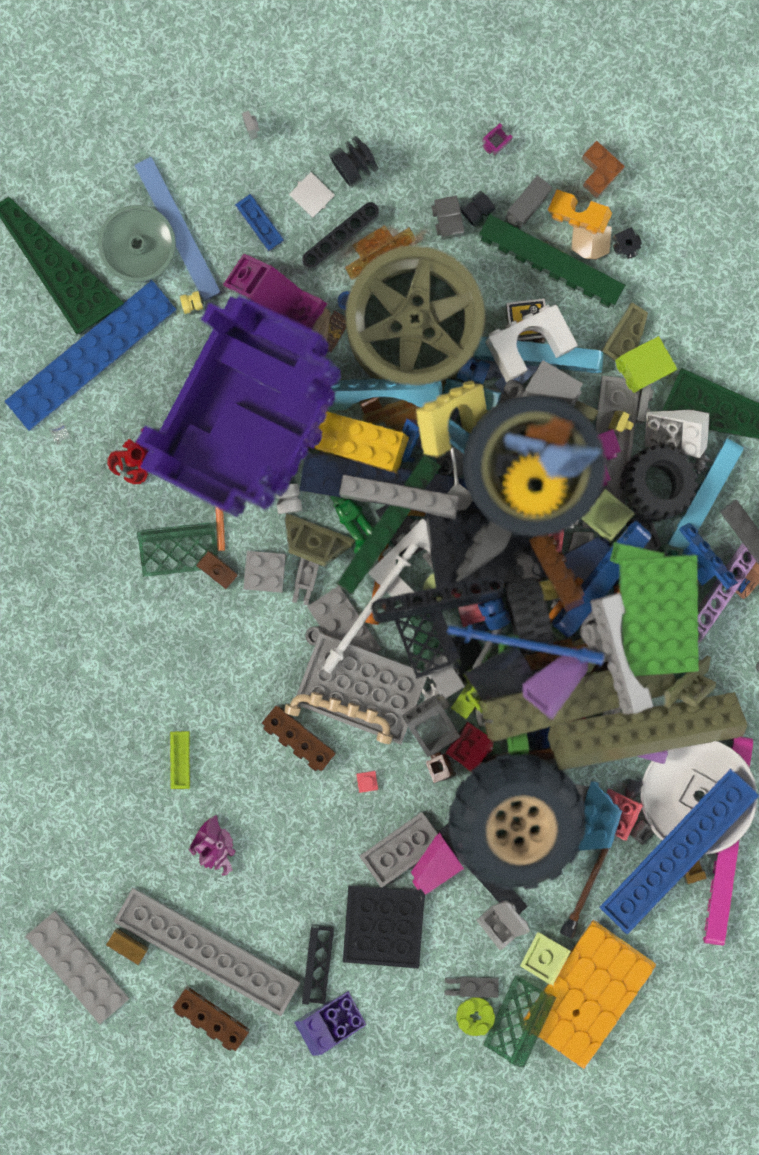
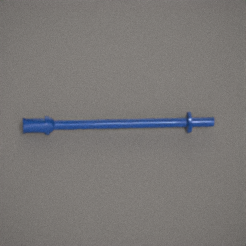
(582, 655)

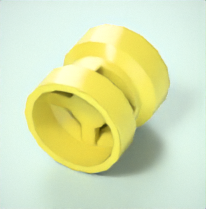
(187, 303)

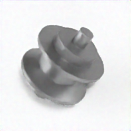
(700, 463)

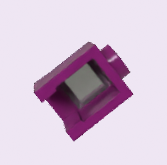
(496, 140)

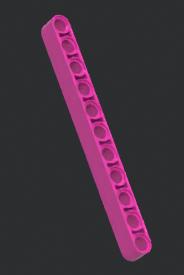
(724, 871)

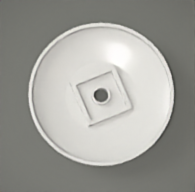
(671, 788)

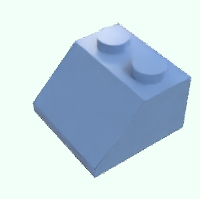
(567, 459)

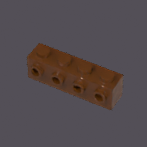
(556, 571)
(299, 738)
(211, 1019)

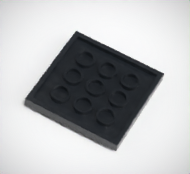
(383, 926)

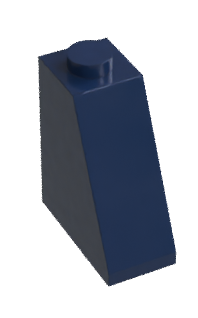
(586, 557)

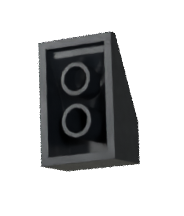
(501, 674)

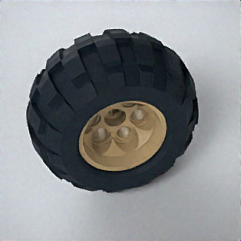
(541, 852)

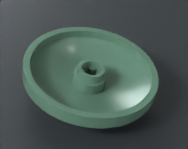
(137, 243)

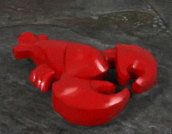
(132, 457)

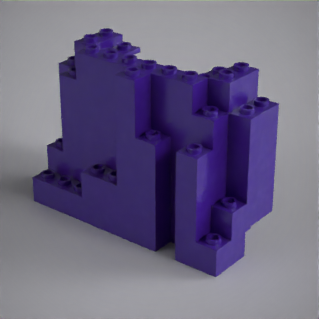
(244, 409)

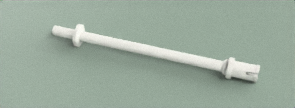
(337, 653)

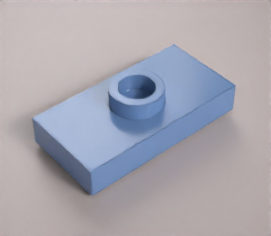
(524, 445)

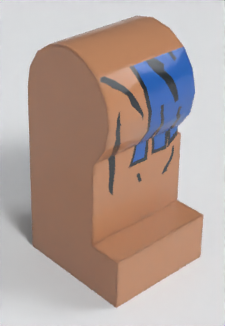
(749, 582)

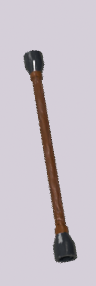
(569, 927)

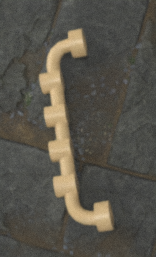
(351, 711)

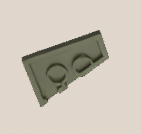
(627, 332)

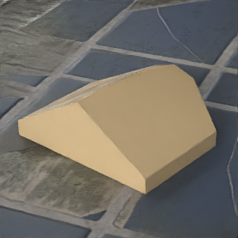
(591, 245)

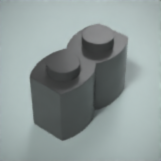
(448, 217)

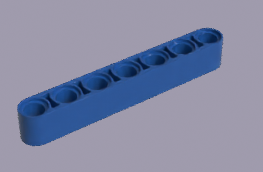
(599, 581)

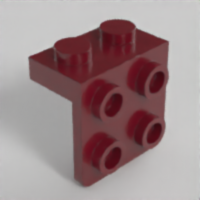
(470, 747)

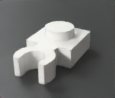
(441, 699)

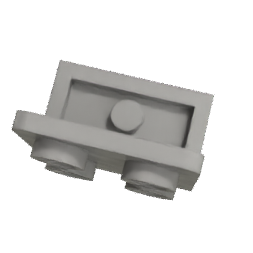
(502, 924)

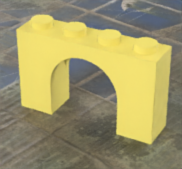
(435, 415)

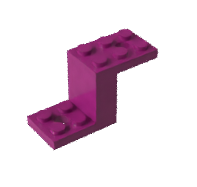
(274, 291)

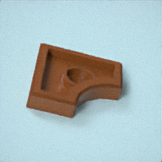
(552, 433)

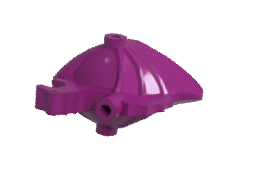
(213, 846)

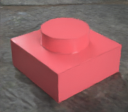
(367, 781)

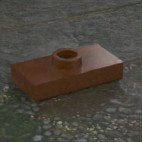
(217, 569)

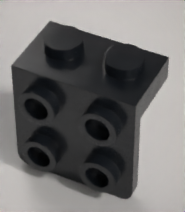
(468, 651)

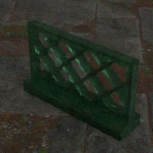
(172, 533)
(533, 1026)

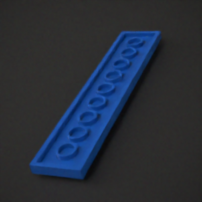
(90, 355)
(679, 851)

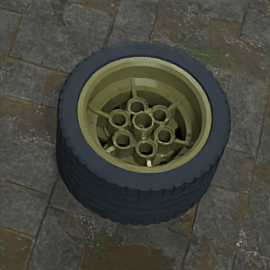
(488, 442)

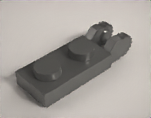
(474, 986)

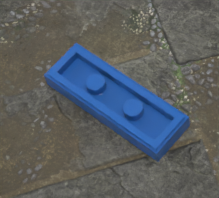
(259, 222)

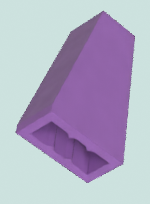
(554, 684)

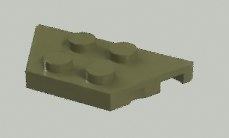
(314, 541)

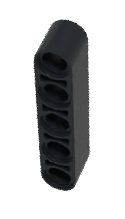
(345, 228)

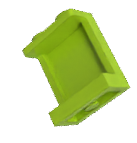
(645, 364)

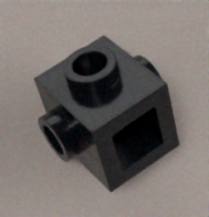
(627, 236)

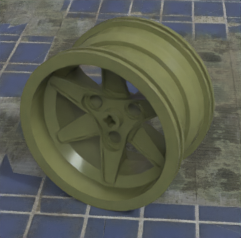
(424, 262)

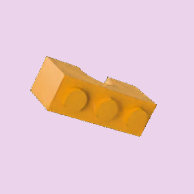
(593, 218)

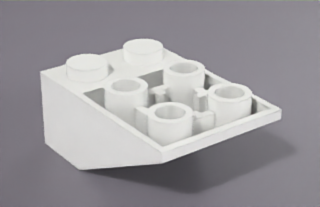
(678, 429)

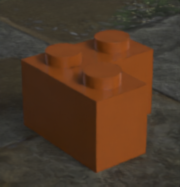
(605, 169)

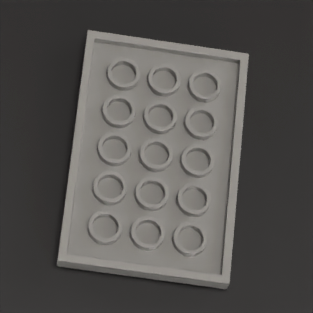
(364, 680)

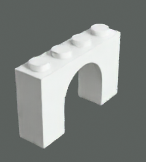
(547, 322)
(382, 569)

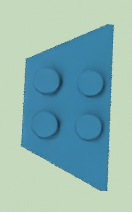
(600, 818)

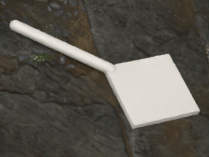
(457, 490)

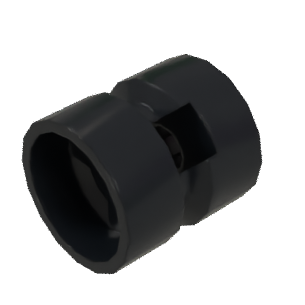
(475, 210)

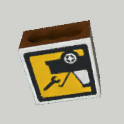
(517, 310)

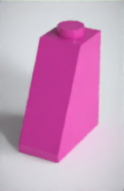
(435, 866)

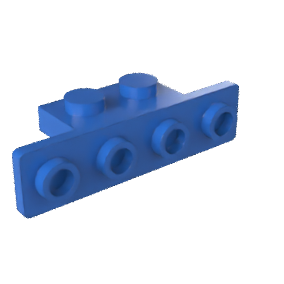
(707, 562)

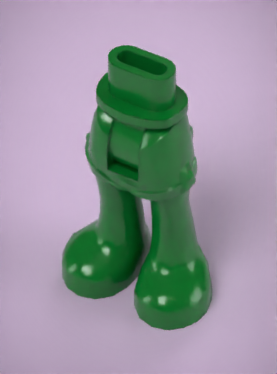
(348, 512)

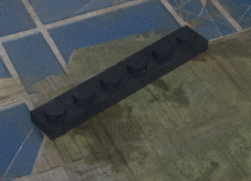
(498, 893)

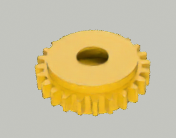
(529, 501)

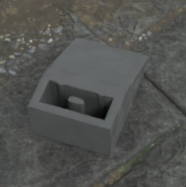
(487, 546)

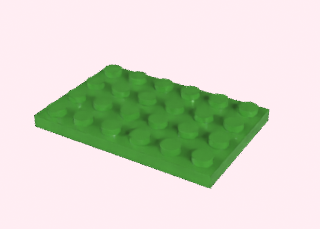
(660, 614)

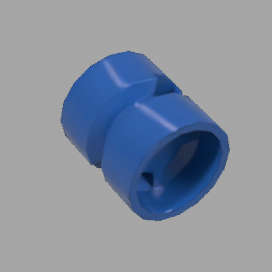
(478, 376)
(495, 614)

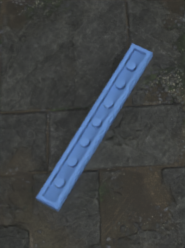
(184, 241)

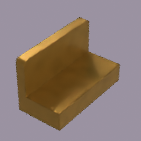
(127, 946)

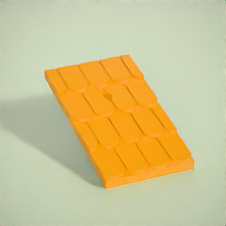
(592, 992)

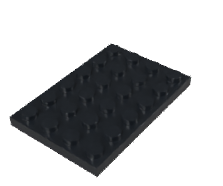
(453, 537)

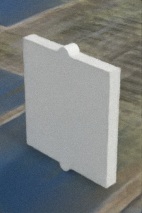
(311, 194)

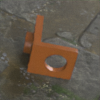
(370, 404)

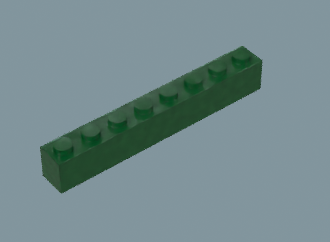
(551, 261)
(384, 529)

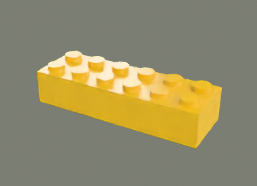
(362, 442)

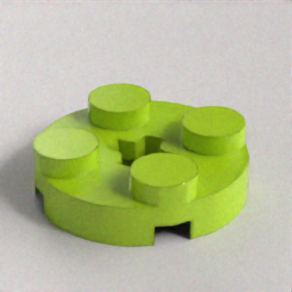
(466, 1022)

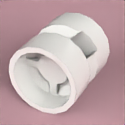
(289, 501)

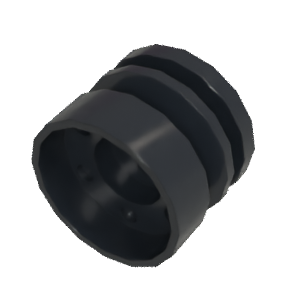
(353, 161)

